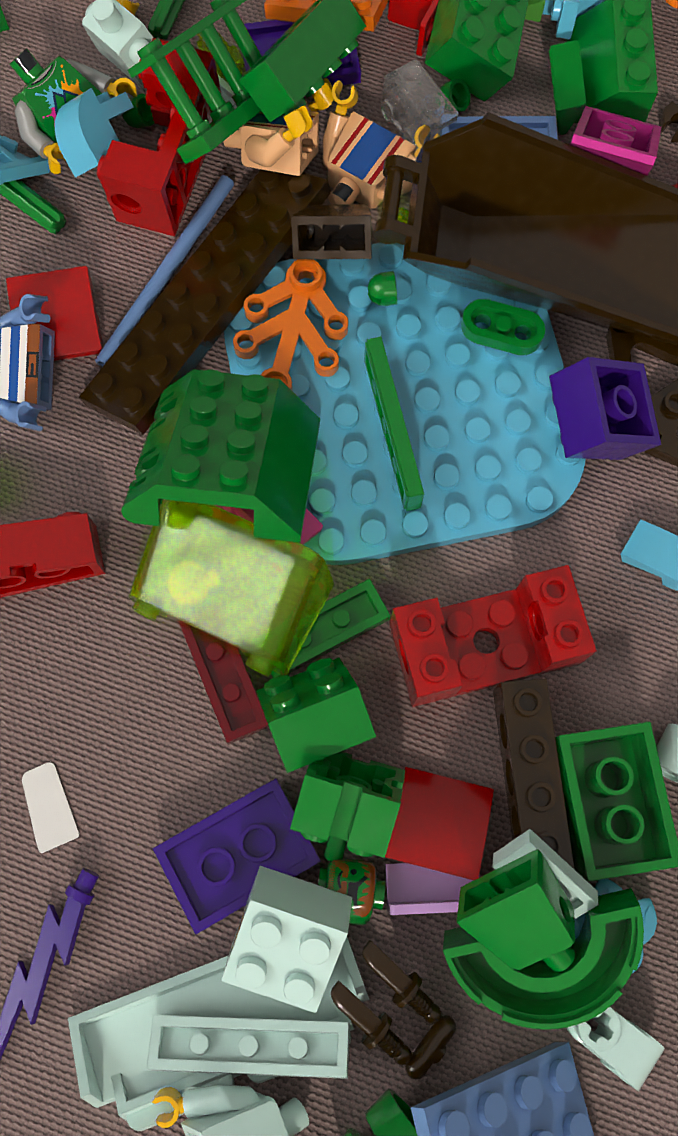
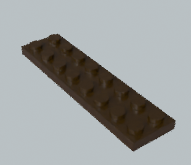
(202, 298)

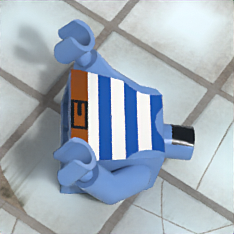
(26, 363)

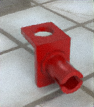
(415, 15)

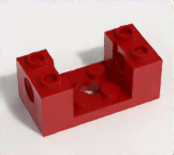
(150, 185)
(535, 629)

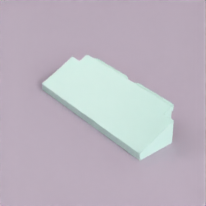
(114, 1038)

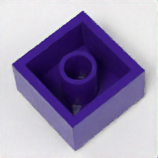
(604, 409)

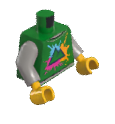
(48, 91)

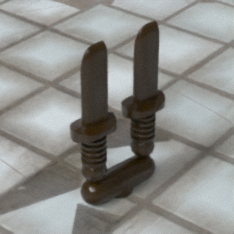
(377, 1030)

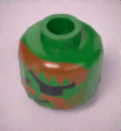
(356, 880)

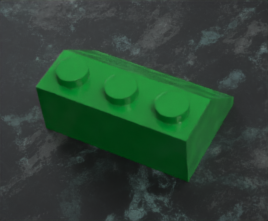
(618, 57)

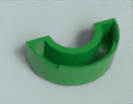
(545, 999)

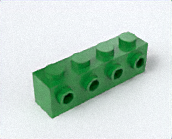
(303, 56)

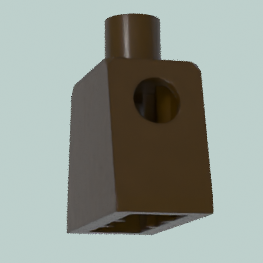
(333, 232)

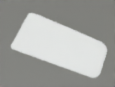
(48, 808)

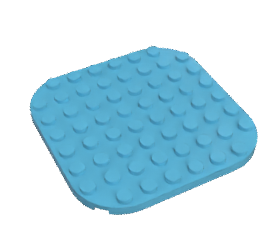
(472, 415)

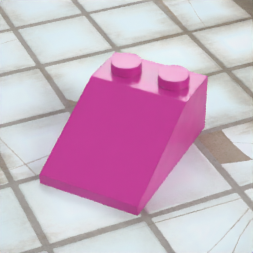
(618, 139)

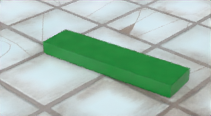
(393, 424)

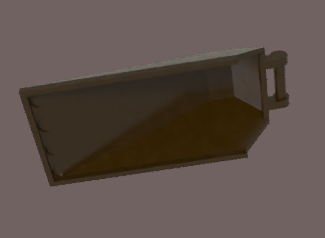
(539, 225)

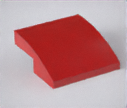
(69, 307)
(441, 824)

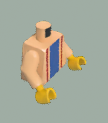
(285, 143)
(357, 151)

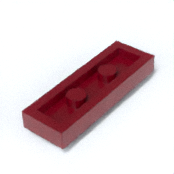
(226, 684)

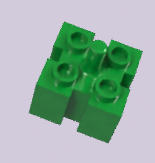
(349, 803)

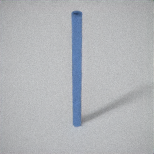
(167, 267)

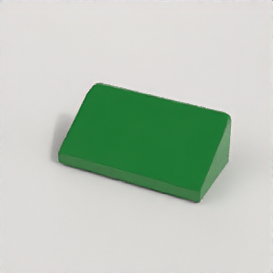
(567, 83)

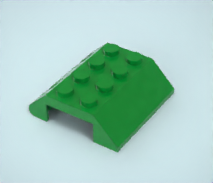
(228, 446)

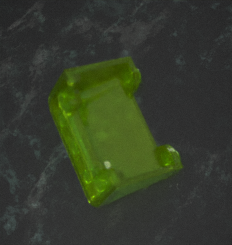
(230, 584)

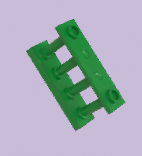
(226, 118)

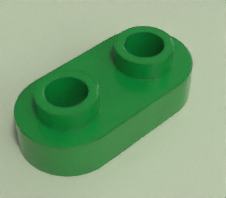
(502, 324)

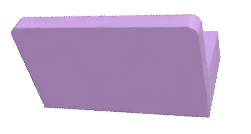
(421, 890)

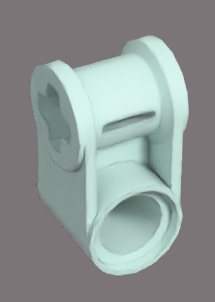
(620, 1046)

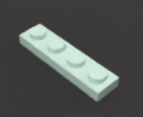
(249, 1046)

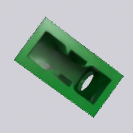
(520, 914)

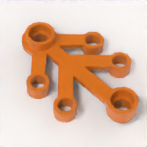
(293, 321)

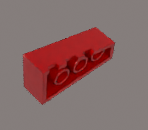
(48, 552)

